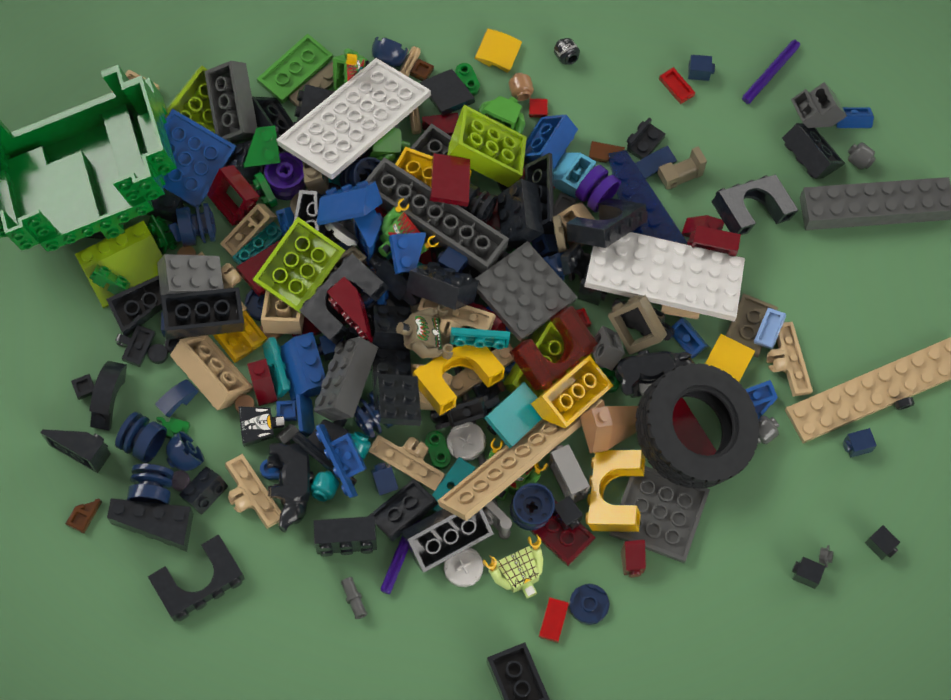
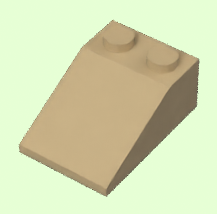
(280, 317)

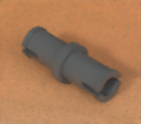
(354, 598)

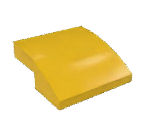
(498, 50)
(241, 344)
(730, 356)

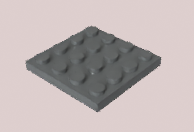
(524, 291)
(667, 514)

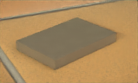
(748, 320)

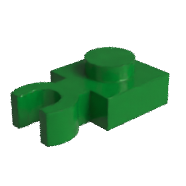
(174, 426)

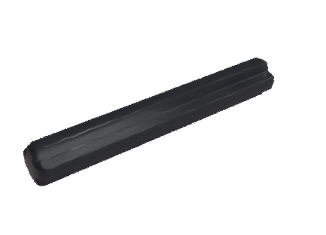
(316, 453)

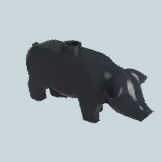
(647, 368)
(293, 482)

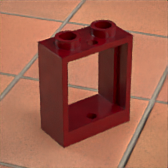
(217, 193)
(715, 240)

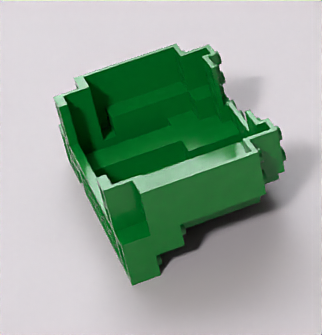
(85, 166)

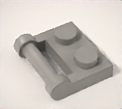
(498, 519)

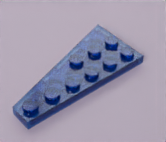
(636, 189)

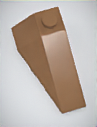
(608, 426)

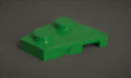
(263, 148)

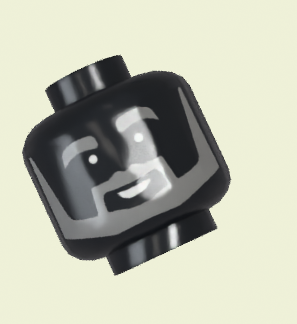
(566, 51)

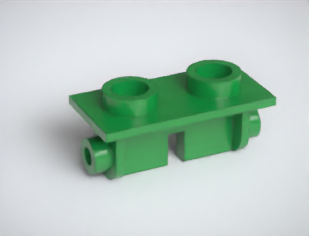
(158, 227)
(104, 275)

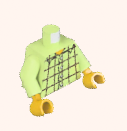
(518, 569)

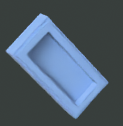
(770, 328)

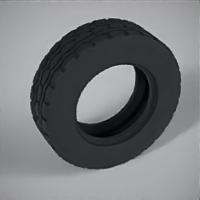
(732, 408)

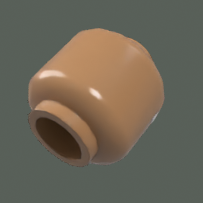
(521, 86)

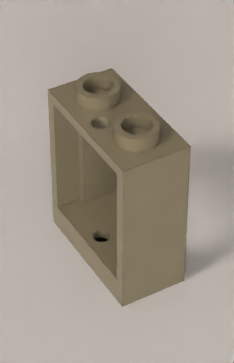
(651, 318)

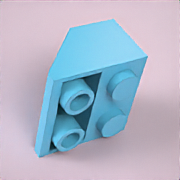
(571, 171)

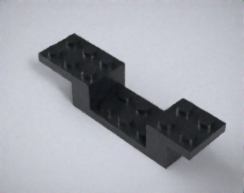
(392, 379)

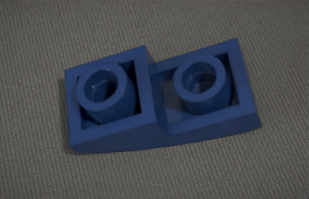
(649, 165)
(179, 394)

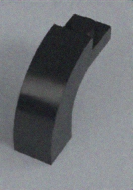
(104, 394)

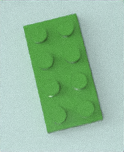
(295, 68)

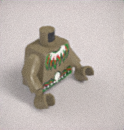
(423, 334)

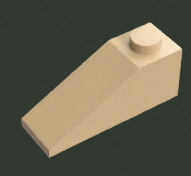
(248, 228)

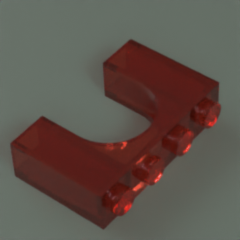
(577, 343)

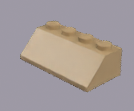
(210, 371)

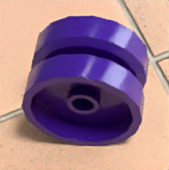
(285, 177)
(597, 187)

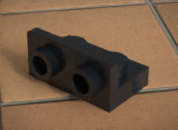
(645, 139)

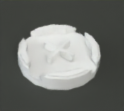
(342, 234)
(466, 441)
(464, 568)

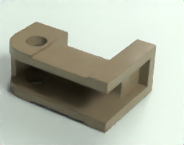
(686, 170)

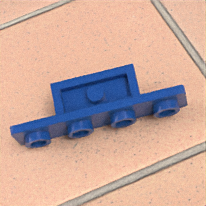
(344, 457)

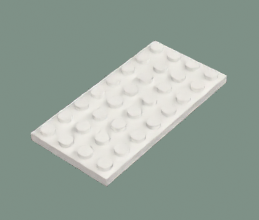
(353, 118)
(668, 274)

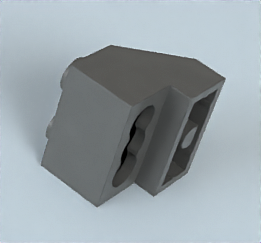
(819, 107)

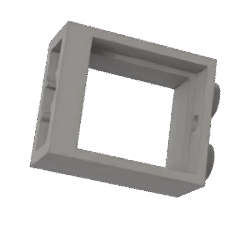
(568, 473)

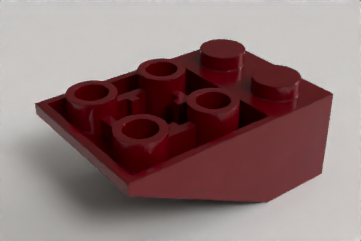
(348, 301)

